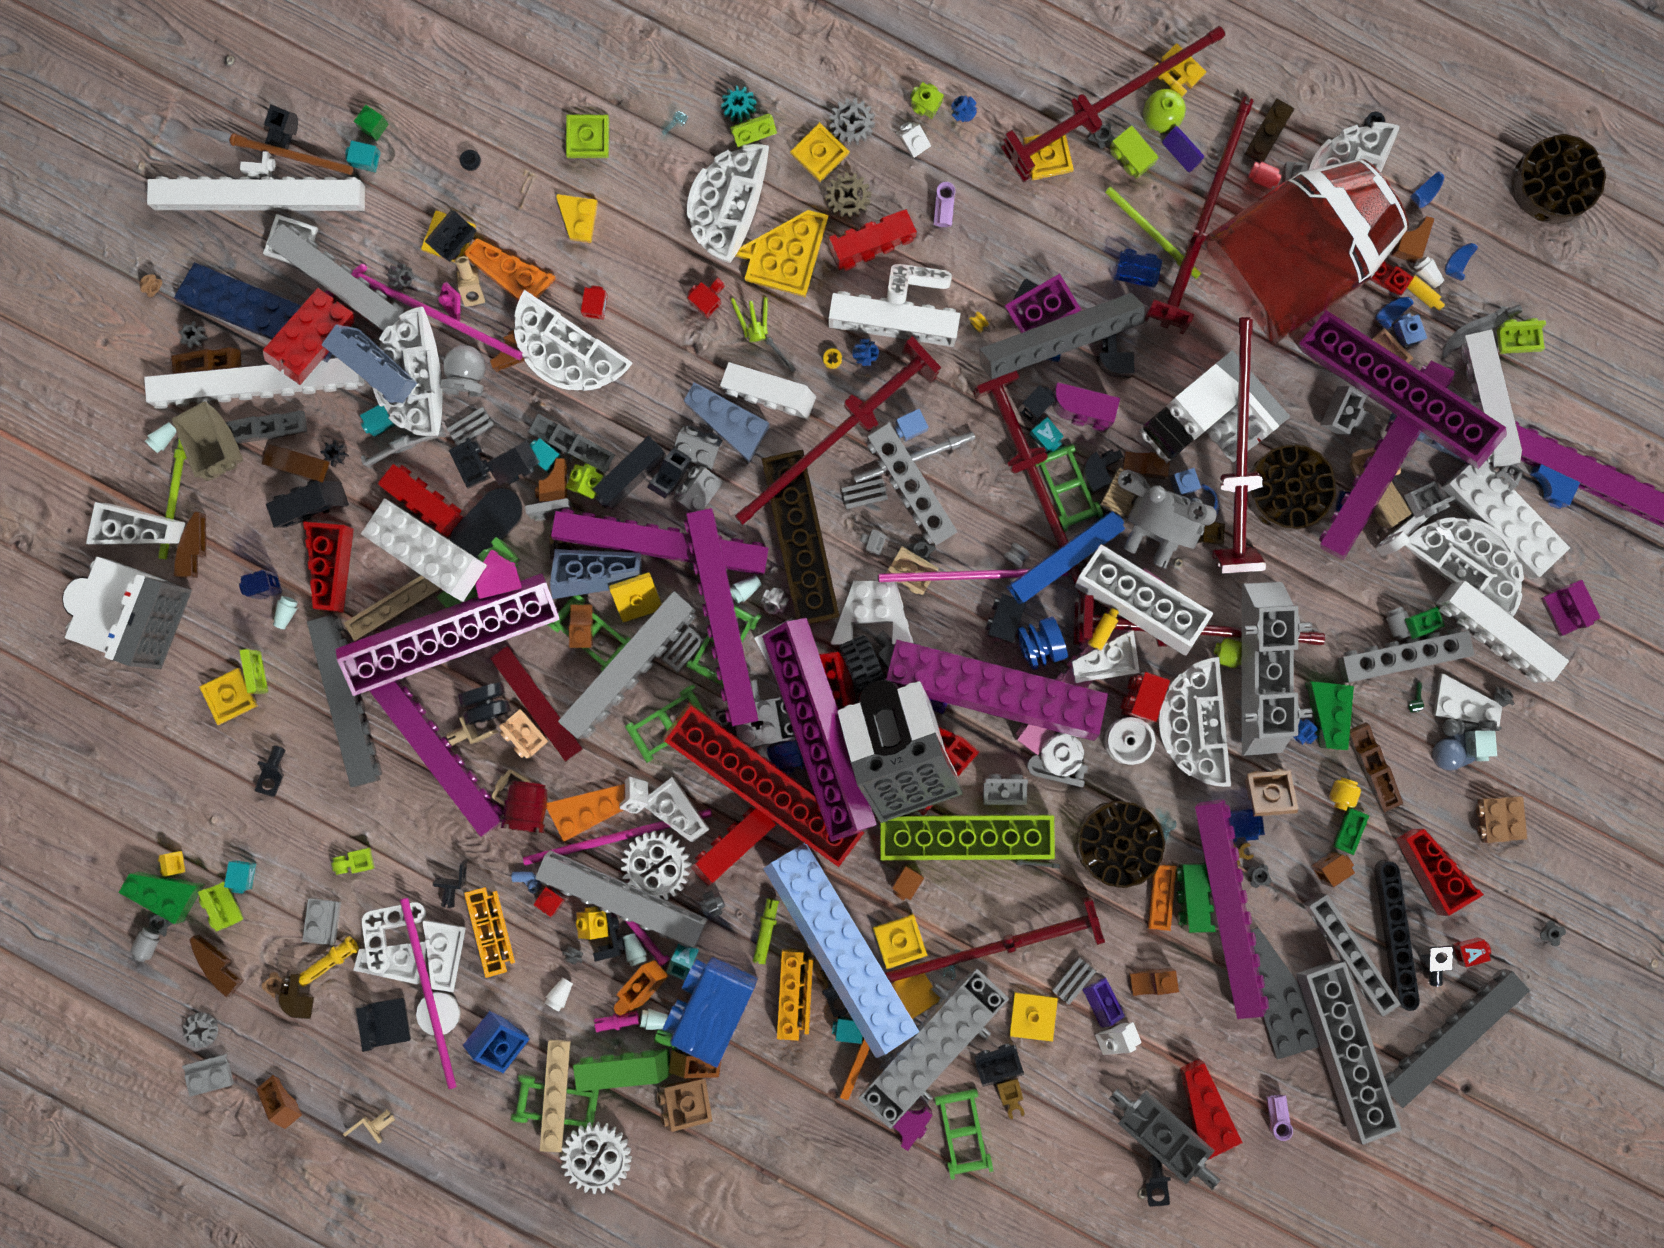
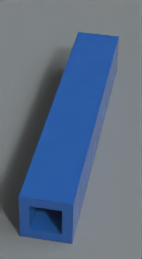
(1066, 557)

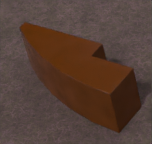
(206, 360)
(191, 547)
(215, 965)

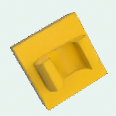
(171, 863)

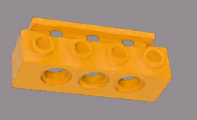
(485, 932)
(789, 994)

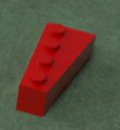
(872, 240)
(421, 500)
(329, 563)
(732, 846)
(1437, 873)
(1207, 1109)

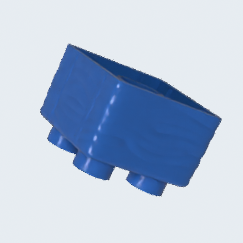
(714, 1009)

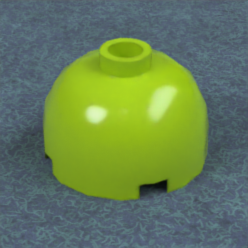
(1164, 110)

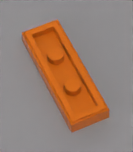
(1162, 898)
(854, 1070)

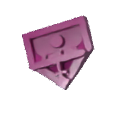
(497, 577)

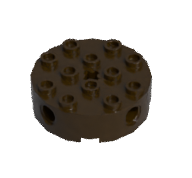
(1559, 179)
(1311, 490)
(1141, 847)

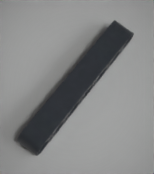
(1390, 925)

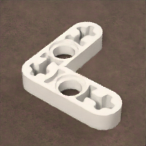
(902, 275)
(1399, 536)
(378, 930)

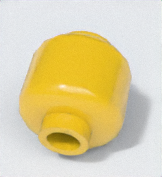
(1345, 793)

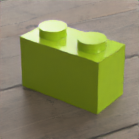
(1133, 152)

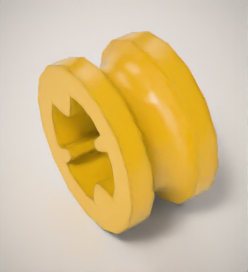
(979, 322)
(839, 358)

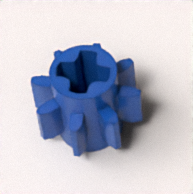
(964, 108)
(865, 352)
(1306, 732)

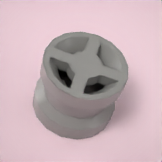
(1016, 555)

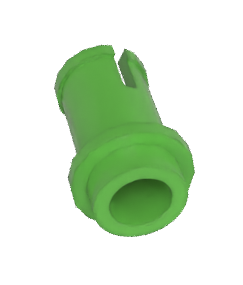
(664, 1038)

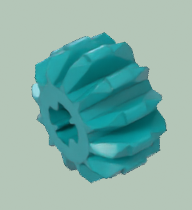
(737, 111)

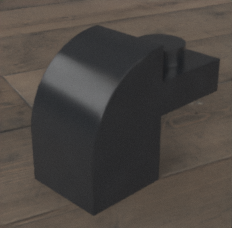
(282, 126)
(1113, 362)
(1095, 470)
(670, 473)

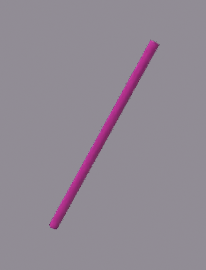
(443, 318)
(953, 575)
(606, 839)
(428, 994)

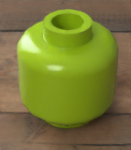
(1229, 652)

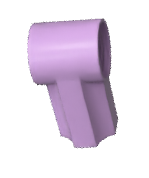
(944, 206)
(1279, 1115)

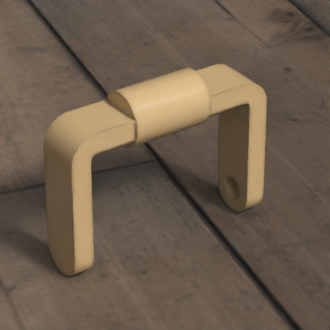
(503, 781)

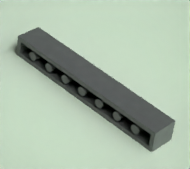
(1061, 335)
(344, 707)
(1455, 1036)

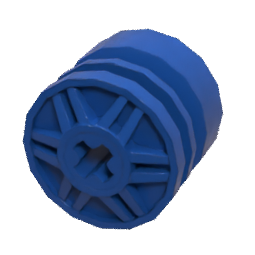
(1042, 643)

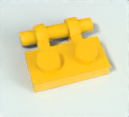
(1188, 72)

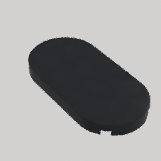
(490, 518)

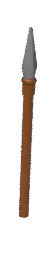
(237, 140)

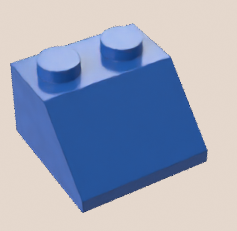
(495, 1042)

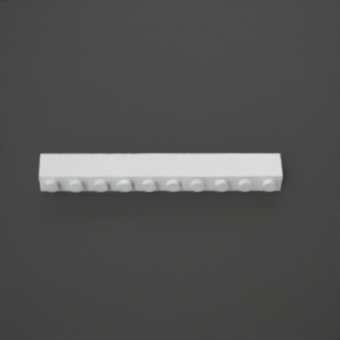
(256, 194)
(245, 383)

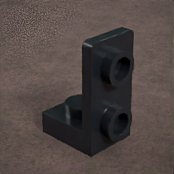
(606, 951)

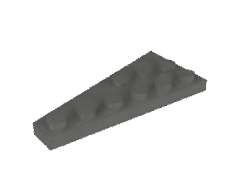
(1288, 1016)

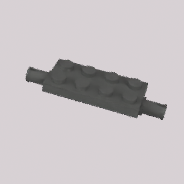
(1166, 1137)

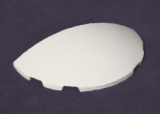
(1358, 143)
(726, 199)
(414, 349)
(563, 351)
(1473, 554)
(1195, 724)

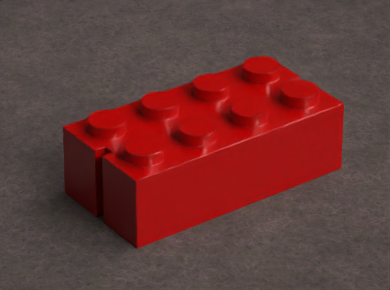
(304, 333)

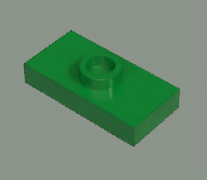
(1424, 622)
(1350, 831)

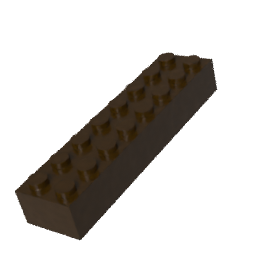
(801, 542)

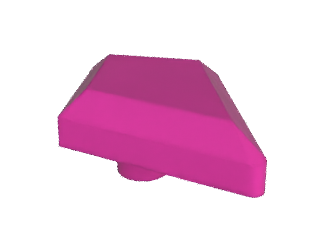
(450, 301)

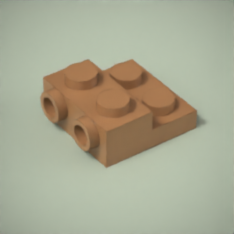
(1271, 792)
(1501, 819)
(684, 1104)

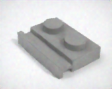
(541, 510)
(321, 921)
(208, 1075)

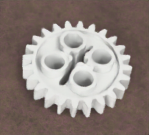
(645, 849)
(579, 1148)

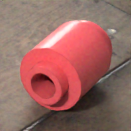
(1264, 175)

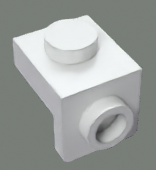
(913, 138)
(258, 170)
(635, 795)

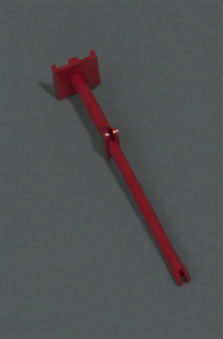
(1087, 114)
(1170, 313)
(860, 413)
(1026, 457)
(1241, 557)
(1085, 622)
(1009, 943)

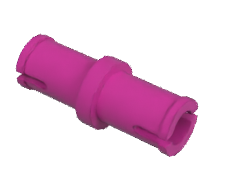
(616, 1021)

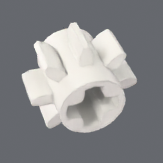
(774, 601)

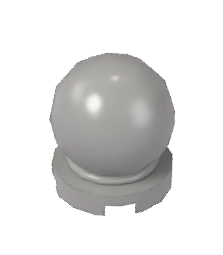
(464, 369)

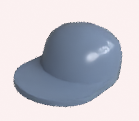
(1451, 753)

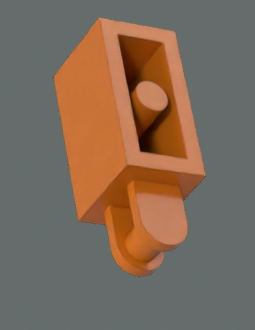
(640, 987)

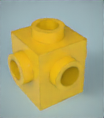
(591, 923)

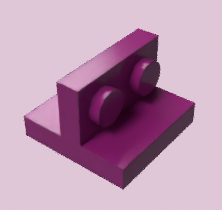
(1571, 608)

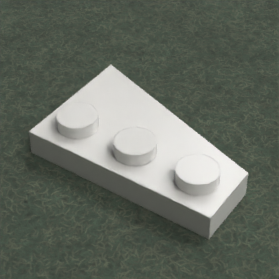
(1114, 660)
(1463, 703)
(676, 810)
(443, 951)
(401, 963)

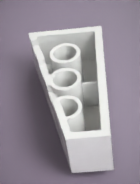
(768, 390)
(122, 525)

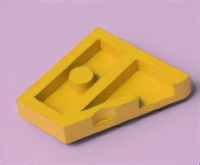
(578, 216)

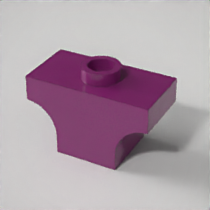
(912, 1126)

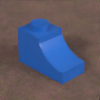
(1557, 487)

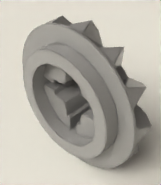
(204, 1021)

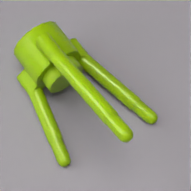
(755, 331)

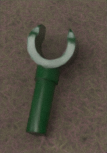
(1417, 704)

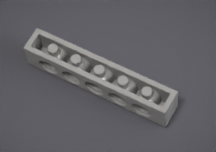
(887, 435)
(1460, 648)
(1350, 950)

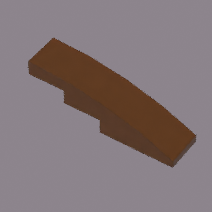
(295, 463)
(1375, 768)

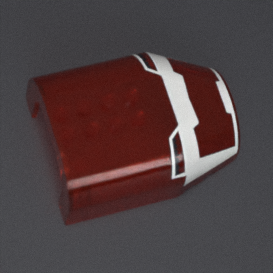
(1311, 241)

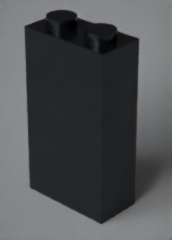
(629, 473)

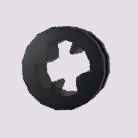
(1375, 116)

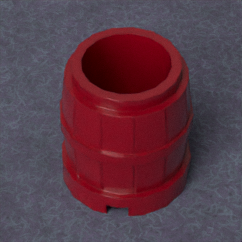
(525, 807)

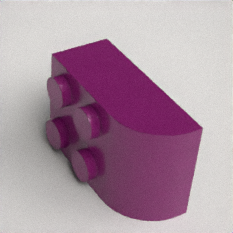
(1043, 305)
(1085, 406)

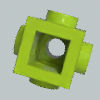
(926, 100)
(583, 480)

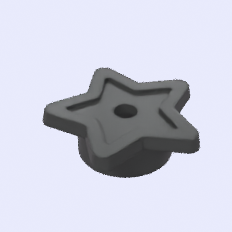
(1101, 141)
(922, 544)
(1487, 725)
(153, 923)

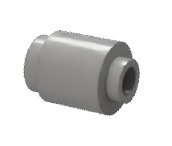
(1397, 622)
(145, 944)

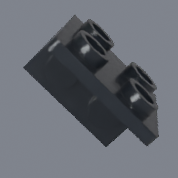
(383, 1023)

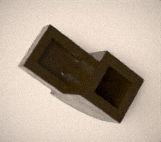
(290, 1001)

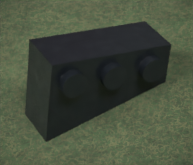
(305, 502)

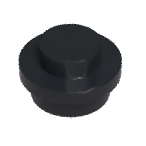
(470, 160)

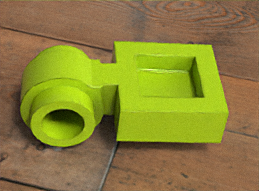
(358, 861)

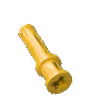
(335, 956)

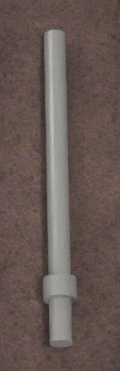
(952, 442)

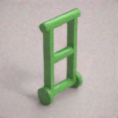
(1095, 508)
(578, 600)
(693, 665)
(688, 694)
(529, 1081)
(986, 1161)

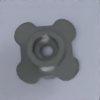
(1503, 696)
(1265, 877)
(1548, 929)
(572, 955)

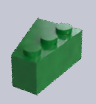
(1331, 713)
(162, 895)
(1194, 898)

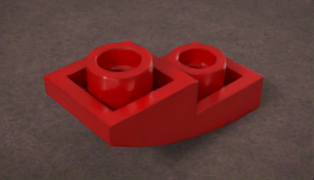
(1392, 278)

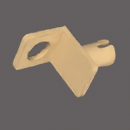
(468, 281)
(469, 732)
(374, 1126)

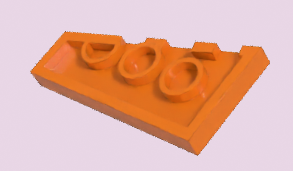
(508, 270)
(586, 810)

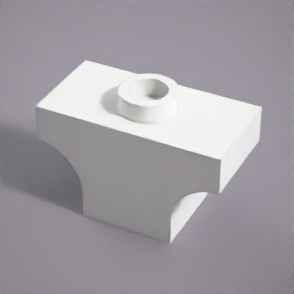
(1118, 1039)

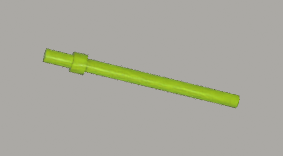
(1145, 225)
(179, 456)

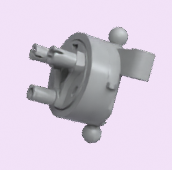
(1164, 517)

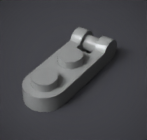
(1037, 769)

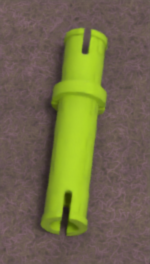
(767, 922)

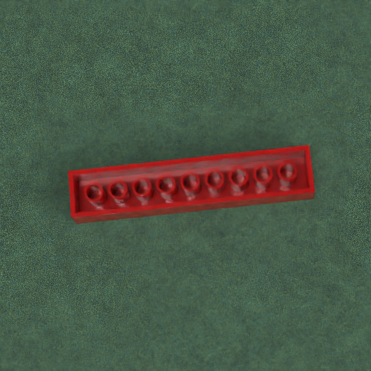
(756, 781)

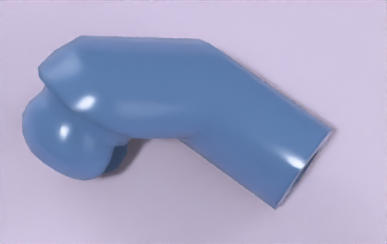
(529, 879)

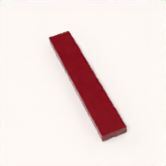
(536, 703)

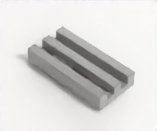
(467, 419)
(1507, 475)
(864, 485)
(672, 663)
(1080, 986)

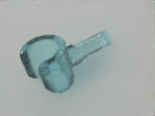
(679, 117)
(1166, 830)
(951, 968)

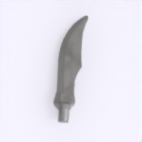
(1480, 325)

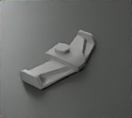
(400, 444)

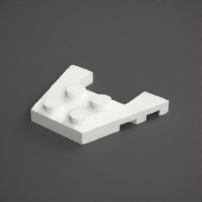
(872, 604)

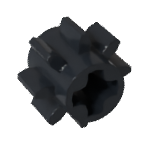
(332, 448)

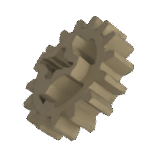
(843, 203)

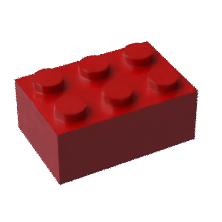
(1144, 696)

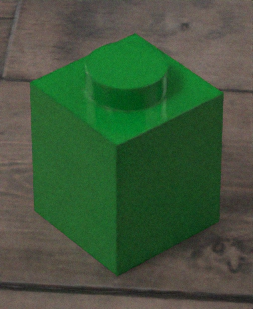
(371, 122)

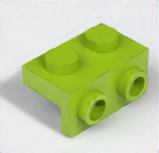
(753, 130)
(1521, 336)
(220, 906)

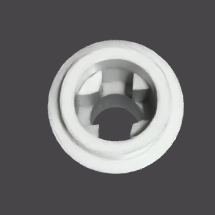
(1429, 271)
(558, 995)

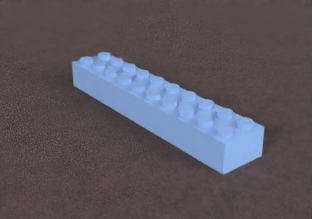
(841, 950)

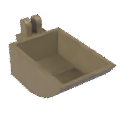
(207, 441)

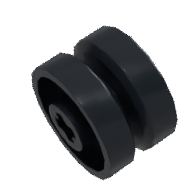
(484, 705)

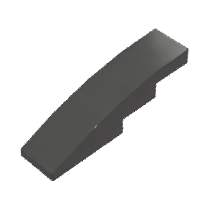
(268, 426)
(571, 443)

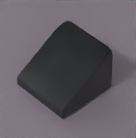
(1025, 287)

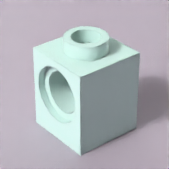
(1481, 745)

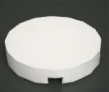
(1062, 754)
(447, 1010)

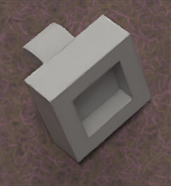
(1293, 168)
(874, 541)

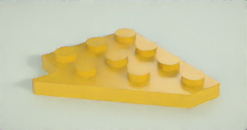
(786, 254)

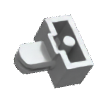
(1347, 412)

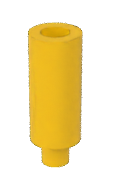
(1425, 293)
(1104, 629)

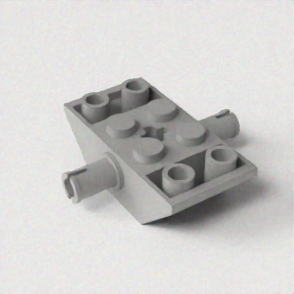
(776, 725)

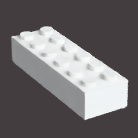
(893, 320)
(1491, 393)
(1490, 501)
(423, 550)
(1143, 600)
(1501, 632)

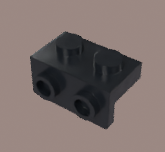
(450, 236)
(469, 463)
(998, 1065)

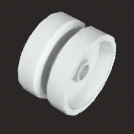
(1116, 741)

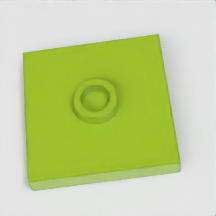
(587, 136)
(253, 671)

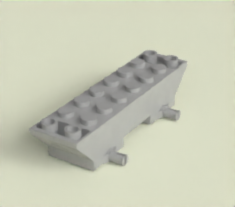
(1268, 648)
(941, 1037)

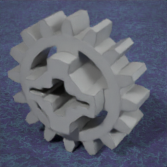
(843, 119)

